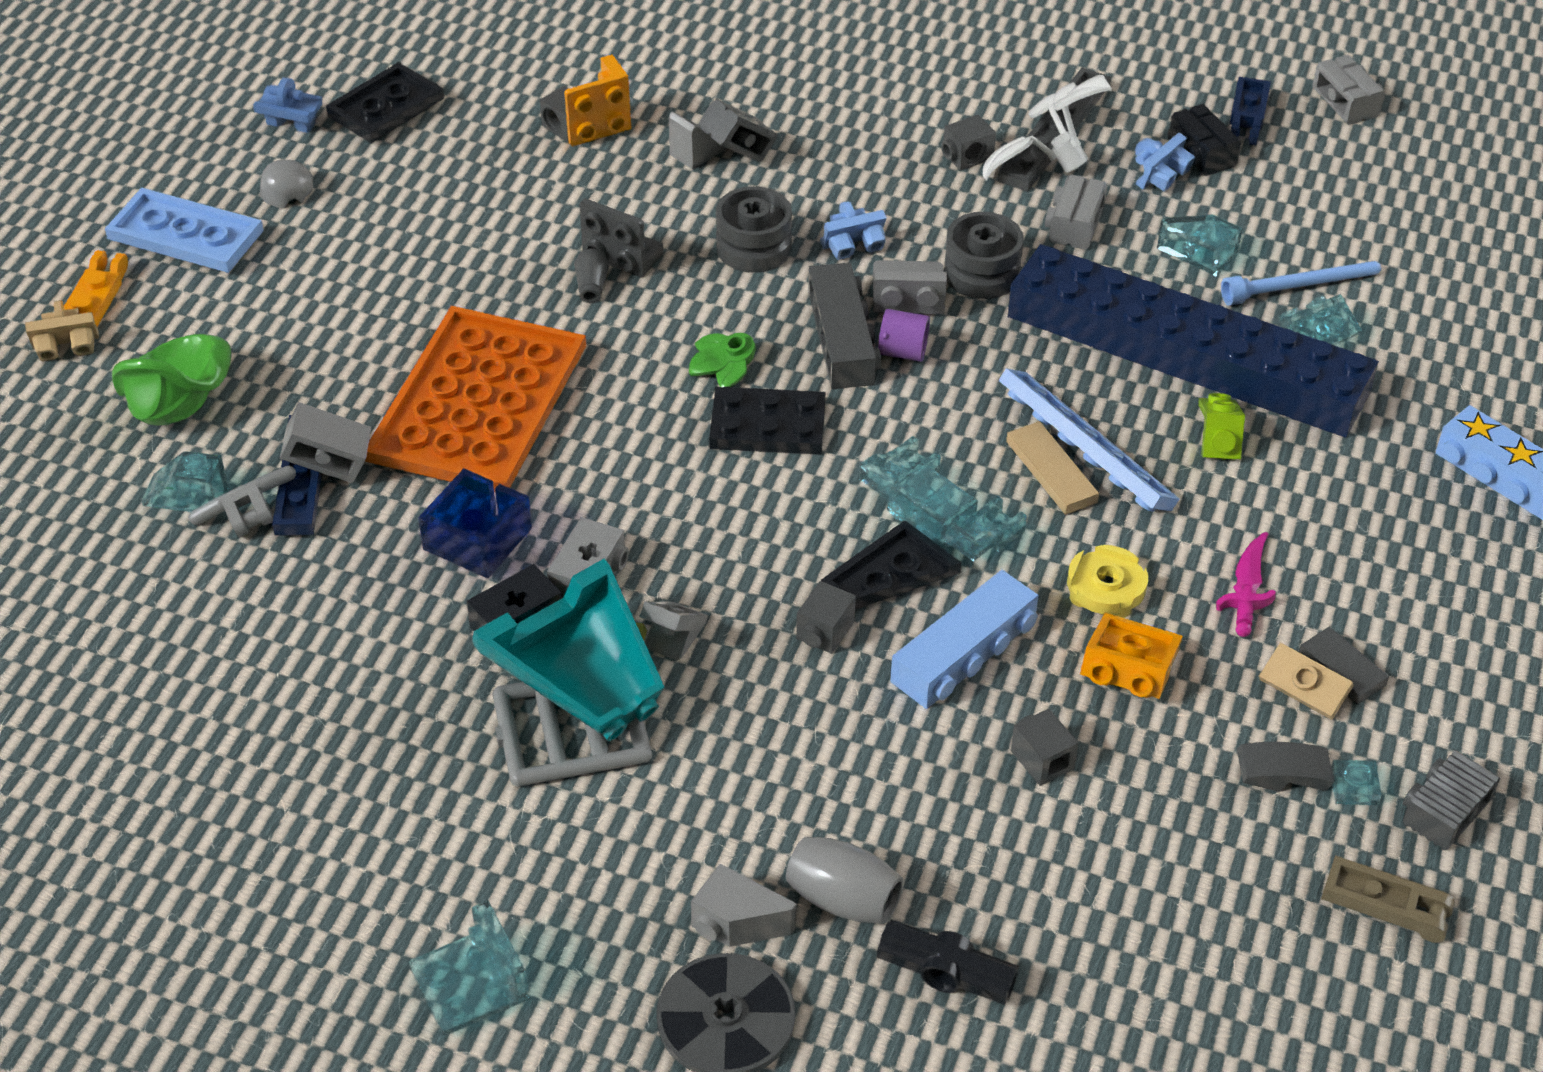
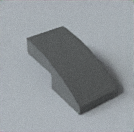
(1279, 763)

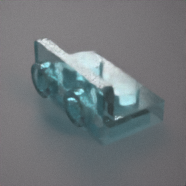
(1323, 320)

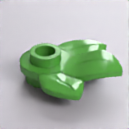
(723, 356)

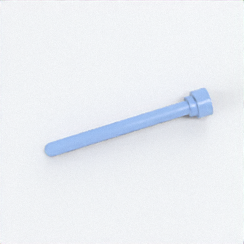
(1238, 289)

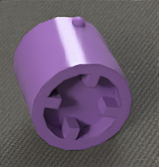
(904, 335)

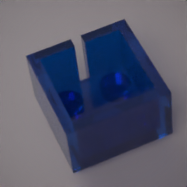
(465, 527)

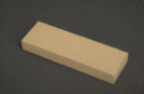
(1052, 467)

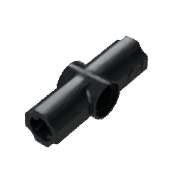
(947, 961)

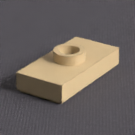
(1306, 681)

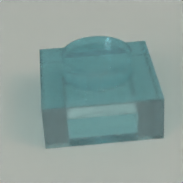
(1356, 782)

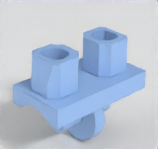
(1158, 160)
(851, 227)

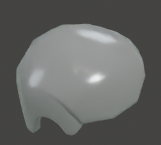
(285, 181)

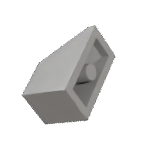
(740, 910)

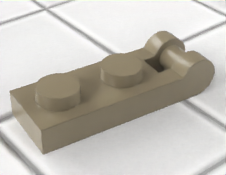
(1389, 898)

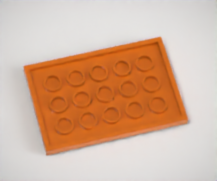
(476, 397)

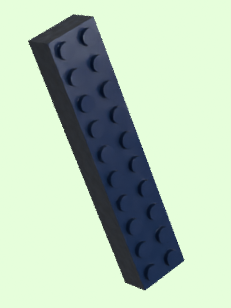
(1193, 339)

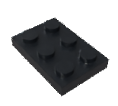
(384, 102)
(767, 420)

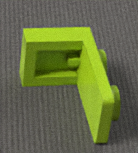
(1222, 426)

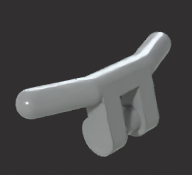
(242, 495)

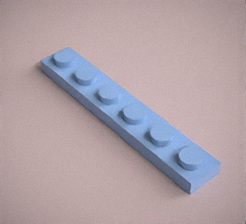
(1097, 448)

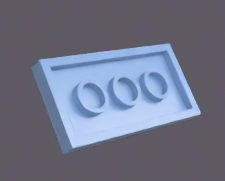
(184, 229)

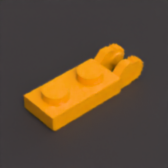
(97, 287)

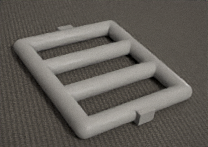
(559, 765)

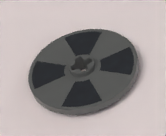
(725, 983)

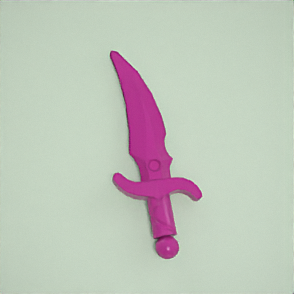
(1248, 581)

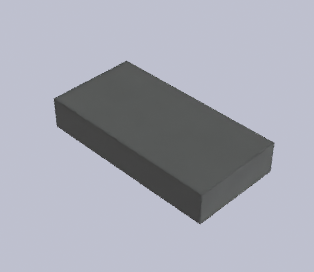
(1341, 657)

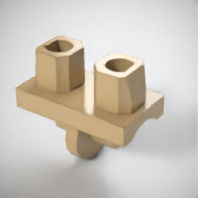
(62, 328)

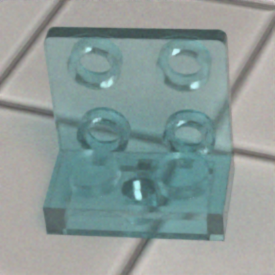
(471, 975)

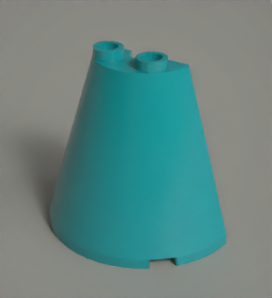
(581, 653)

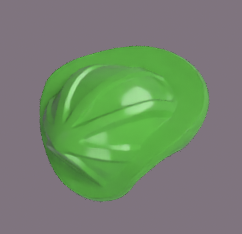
(172, 378)

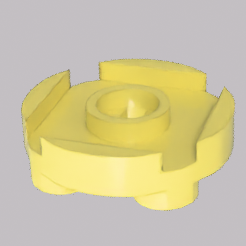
(1100, 597)

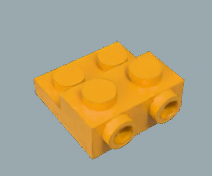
(1130, 656)

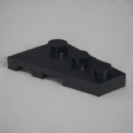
(893, 566)

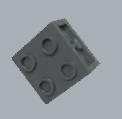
(618, 237)

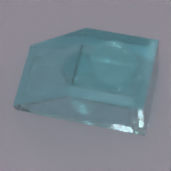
(1200, 241)
(187, 482)

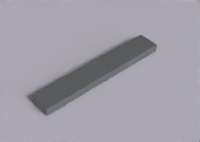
(1029, 164)

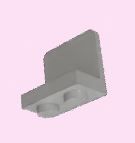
(909, 286)

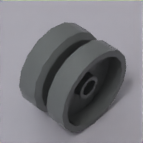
(753, 229)
(983, 254)

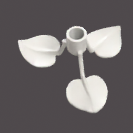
(1066, 145)

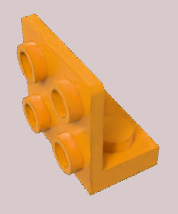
(599, 106)

